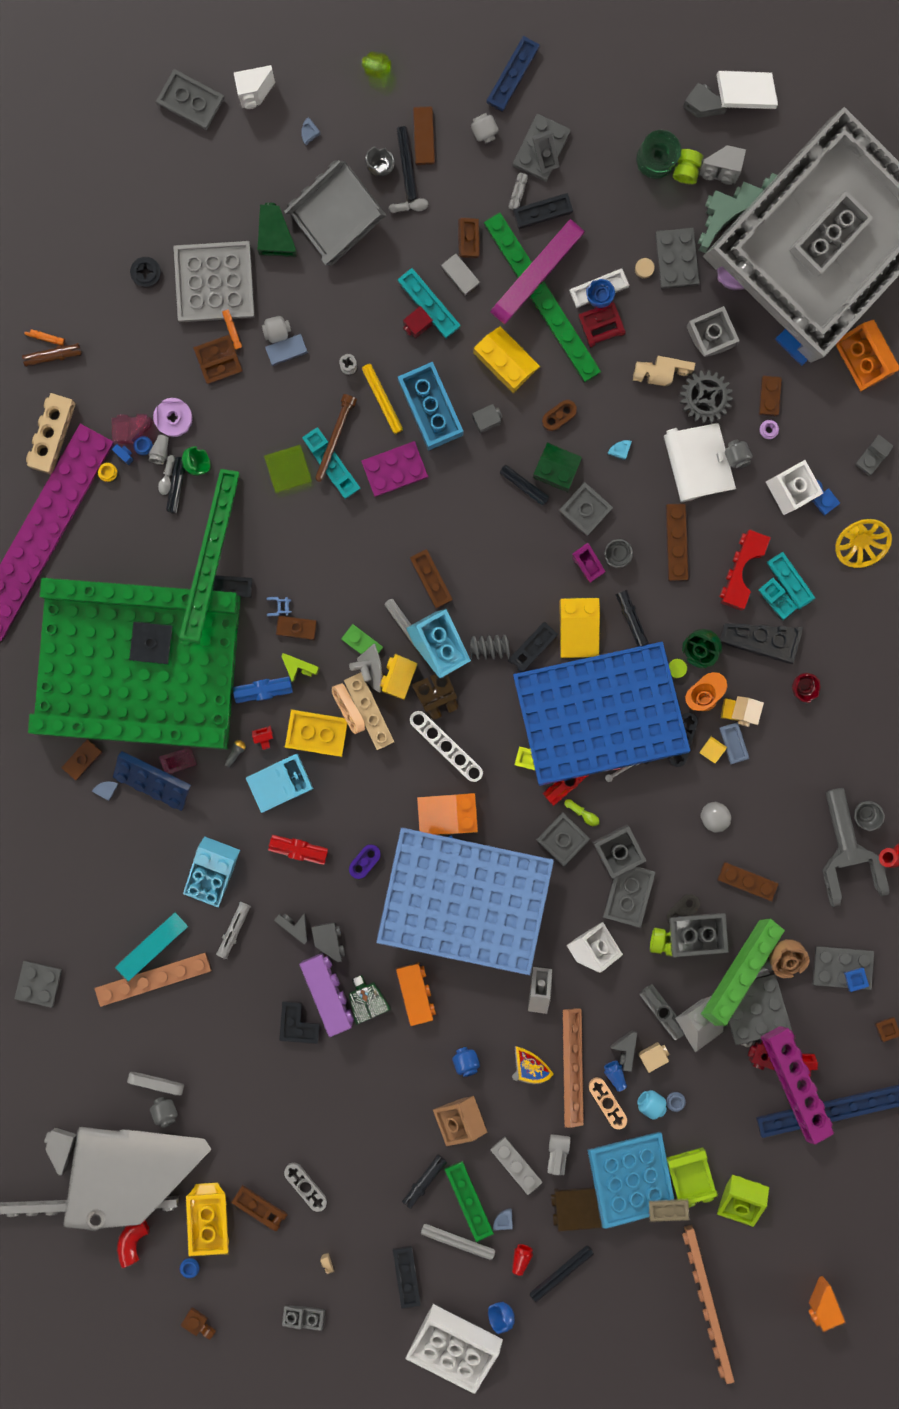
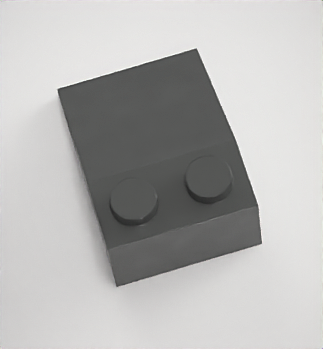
(698, 934)

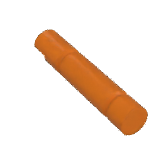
(231, 328)
(45, 337)

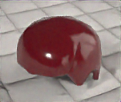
(806, 687)

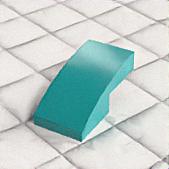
(777, 599)

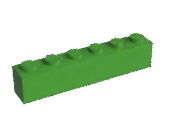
(742, 972)

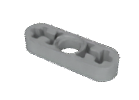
(155, 1083)
(319, 1194)

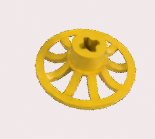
(861, 539)

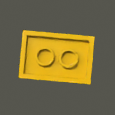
(316, 733)

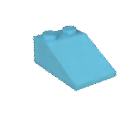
(439, 642)

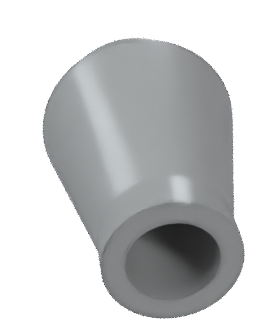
(158, 453)

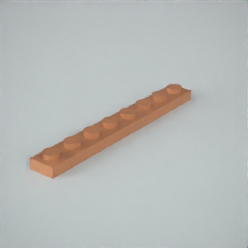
(709, 1312)

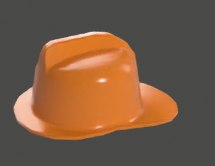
(706, 692)

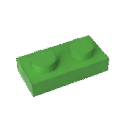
(359, 640)

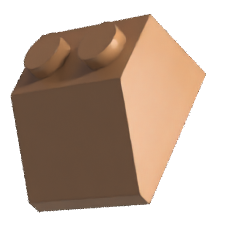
(460, 1121)

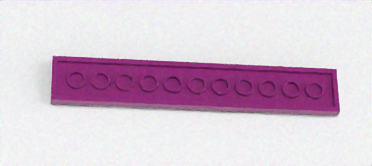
(49, 520)

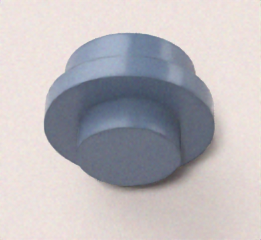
(675, 1101)

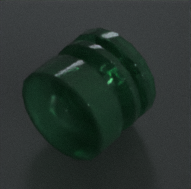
(661, 144)

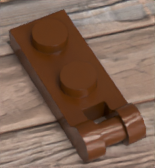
(258, 1208)

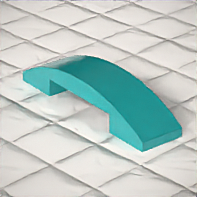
(336, 470)

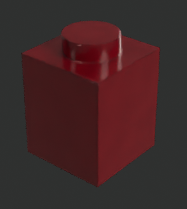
(417, 322)

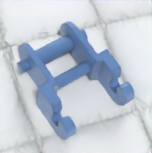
(286, 600)

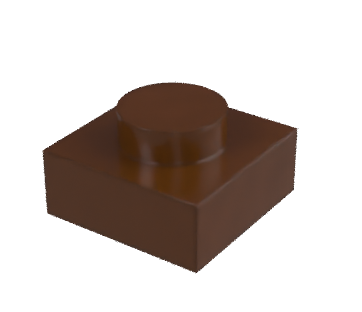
(887, 1029)

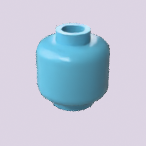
(652, 1104)

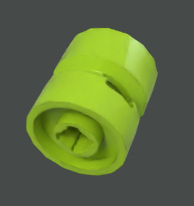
(688, 165)
(658, 942)

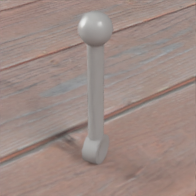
(609, 778)

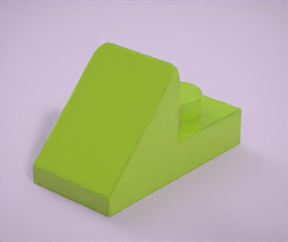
(293, 665)

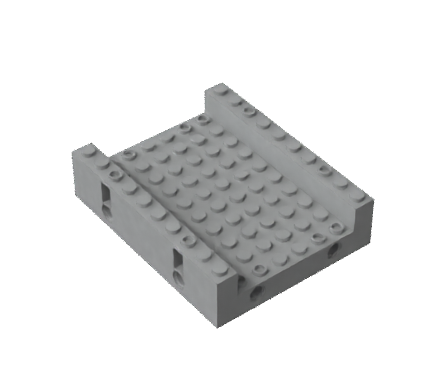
(820, 236)

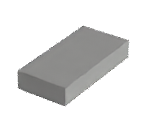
(460, 274)

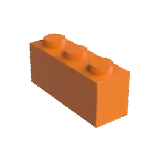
(415, 993)

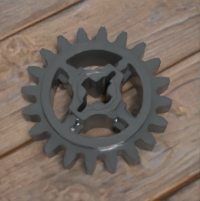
(692, 405)

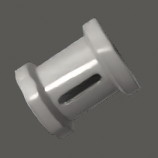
(352, 368)

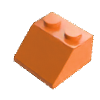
(824, 1306)

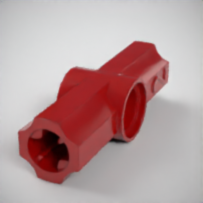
(560, 790)
(298, 849)

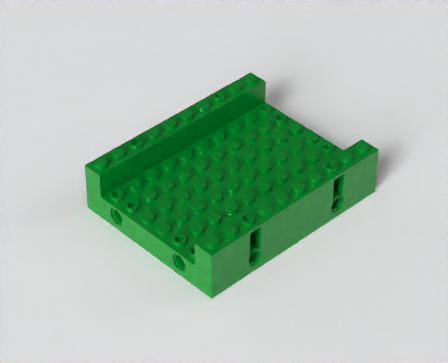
(98, 693)

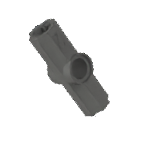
(655, 1003)

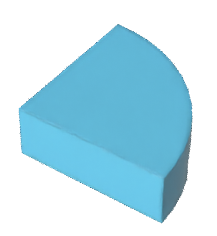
(620, 449)

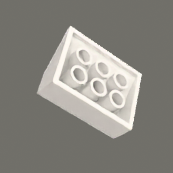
(454, 1349)

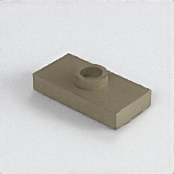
(668, 1210)

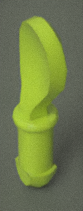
(589, 818)

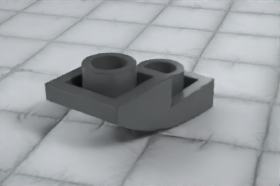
(303, 1317)

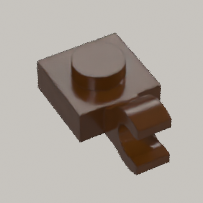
(195, 1323)

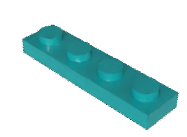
(429, 302)

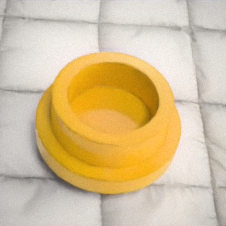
(107, 472)

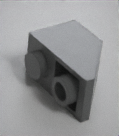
(704, 102)
(327, 940)

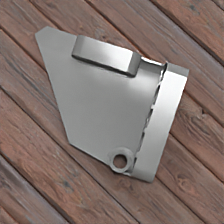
(126, 1174)

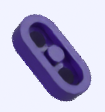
(363, 860)

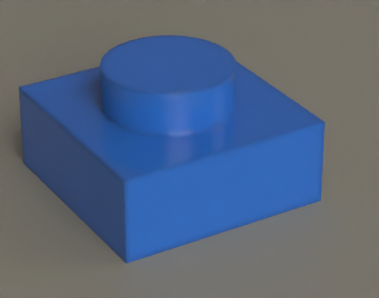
(123, 453)
(856, 979)

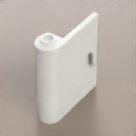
(699, 461)

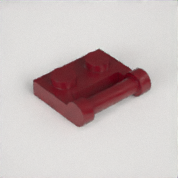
(600, 318)

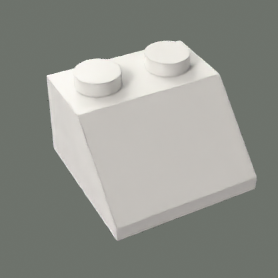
(254, 85)
(794, 487)

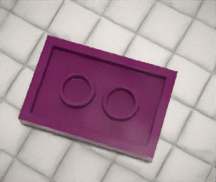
(394, 469)

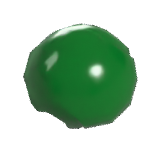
(195, 461)

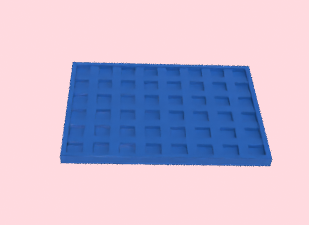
(601, 713)

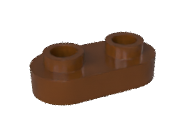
(558, 415)

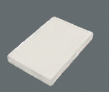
(747, 89)

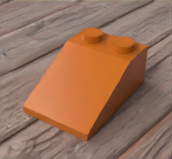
(447, 814)

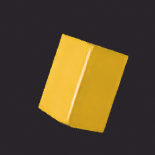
(727, 709)

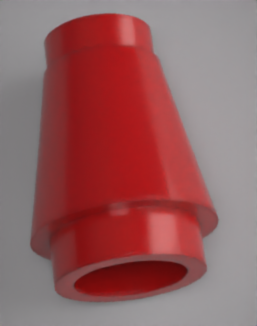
(521, 1259)

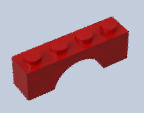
(736, 593)

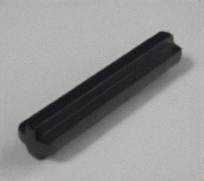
(176, 484)
(524, 485)

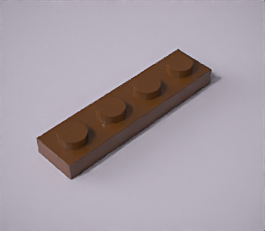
(676, 542)

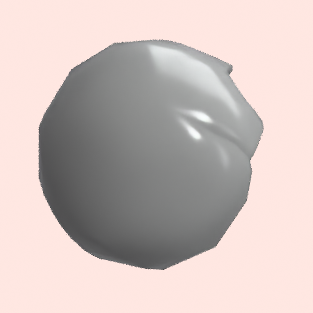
(716, 817)

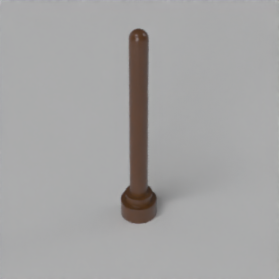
(347, 404)

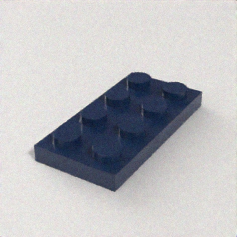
(151, 781)

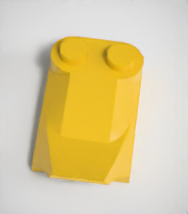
(207, 1220)

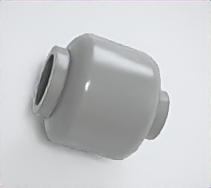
(484, 128)
(276, 329)

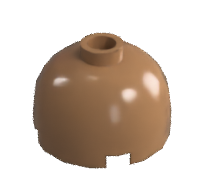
(788, 958)

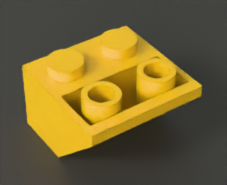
(399, 676)

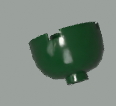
(702, 648)

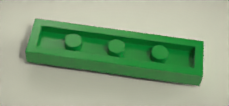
(469, 1201)

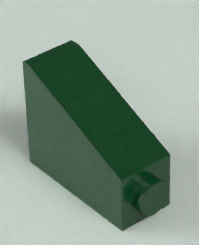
(273, 233)

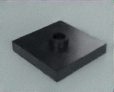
(151, 643)

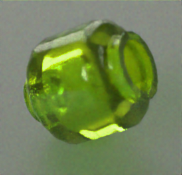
(376, 64)

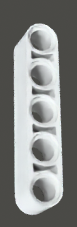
(436, 743)

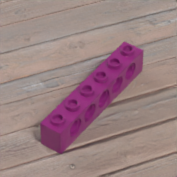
(796, 1096)

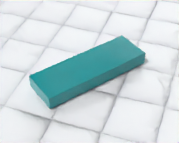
(791, 580)

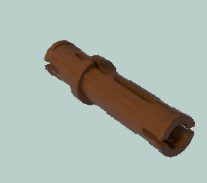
(51, 354)

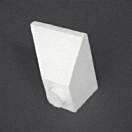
(595, 948)

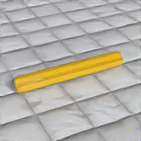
(382, 398)

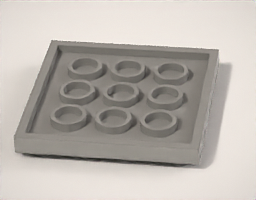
(213, 280)

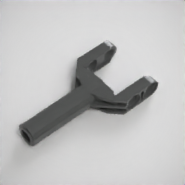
(848, 850)

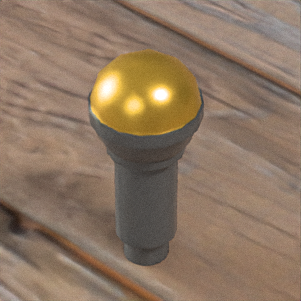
(238, 747)

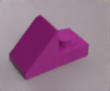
(588, 562)

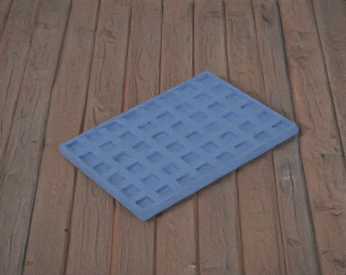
(465, 901)

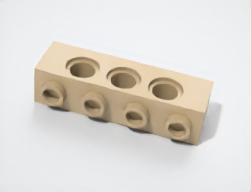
(54, 444)
(369, 711)

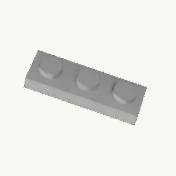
(516, 1165)

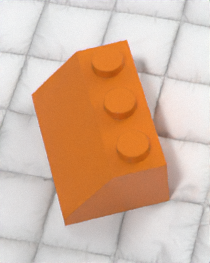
(867, 355)

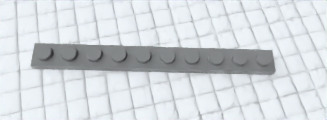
(52, 1207)

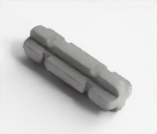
(518, 191)

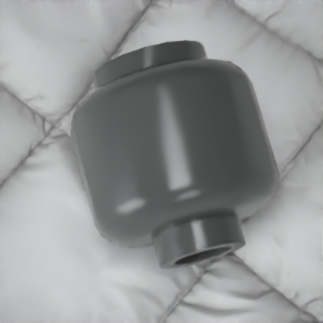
(738, 454)
(163, 1112)

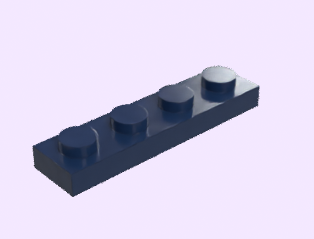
(513, 73)

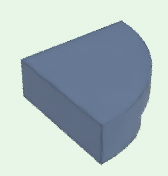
(309, 131)
(105, 789)
(503, 1220)

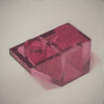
(128, 429)

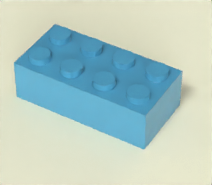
(430, 406)

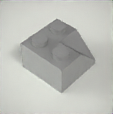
(713, 332)

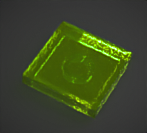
(287, 468)

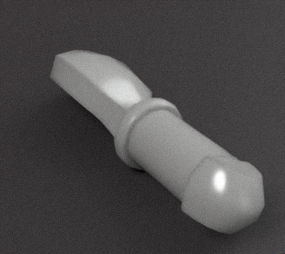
(417, 205)
(165, 483)

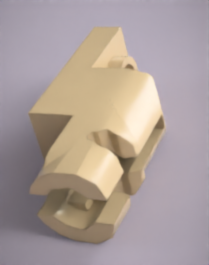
(662, 371)

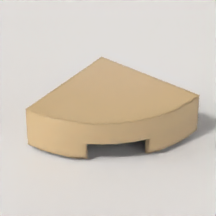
(326, 1263)

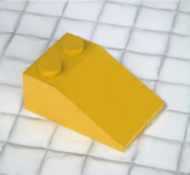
(579, 627)

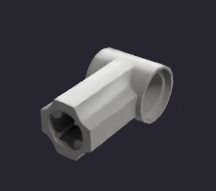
(558, 1150)

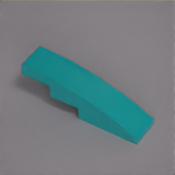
(151, 947)

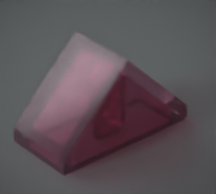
(177, 761)

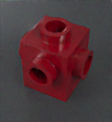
(755, 1056)

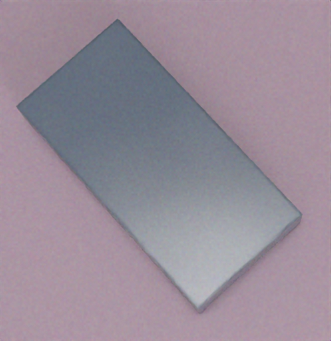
(286, 349)
(734, 742)

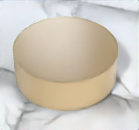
(644, 268)

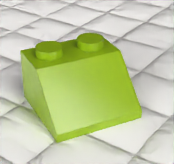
(743, 1200)

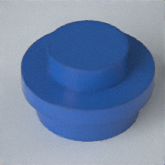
(143, 445)
(189, 1268)

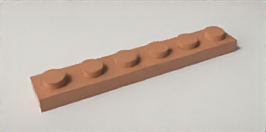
(153, 979)
(573, 1067)

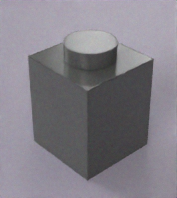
(487, 418)

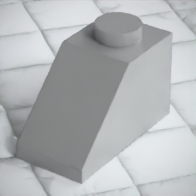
(540, 990)
(59, 1148)

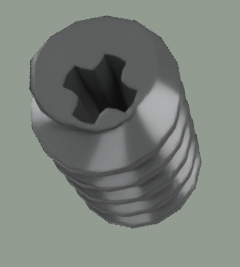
(489, 647)

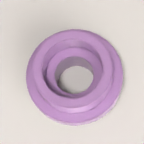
(773, 425)

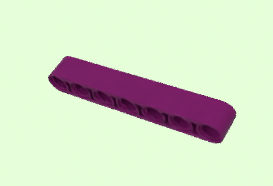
(537, 271)

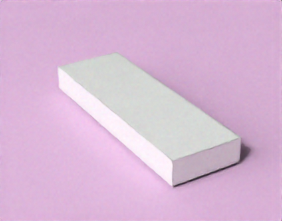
(616, 278)

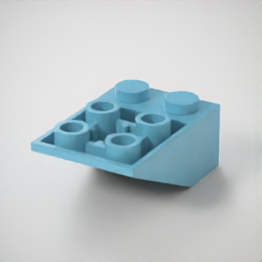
(279, 783)
(211, 871)

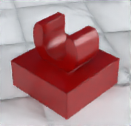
(263, 736)
(810, 1061)

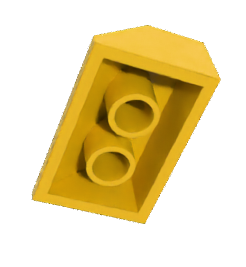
(505, 358)

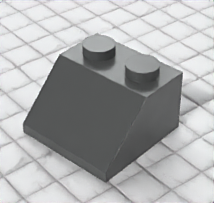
(619, 851)

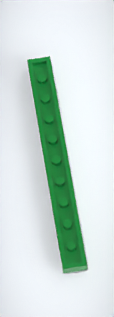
(543, 299)
(209, 557)

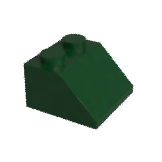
(557, 467)

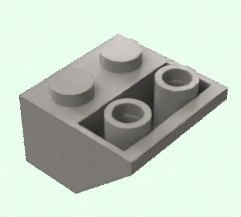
(723, 165)

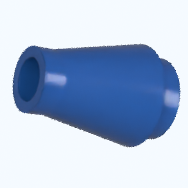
(615, 1075)

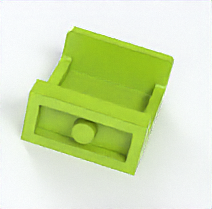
(692, 1176)

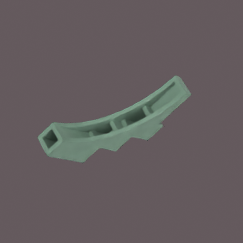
(726, 208)

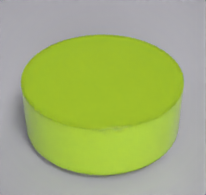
(677, 668)

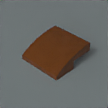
(217, 359)

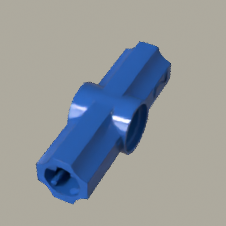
(262, 690)

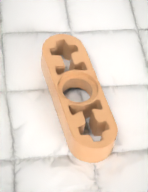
(348, 708)
(604, 1088)

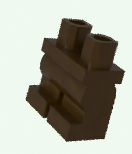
(436, 696)

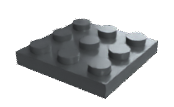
(759, 1011)

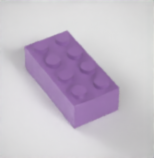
(327, 994)

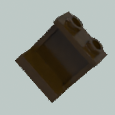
(576, 1209)

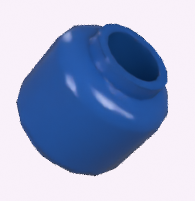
(466, 1062)

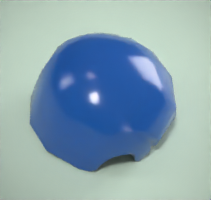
(600, 293)
(501, 1317)

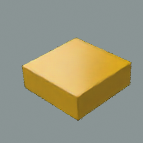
(713, 749)

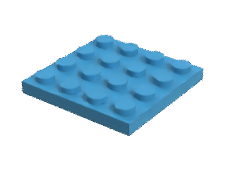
(629, 1177)

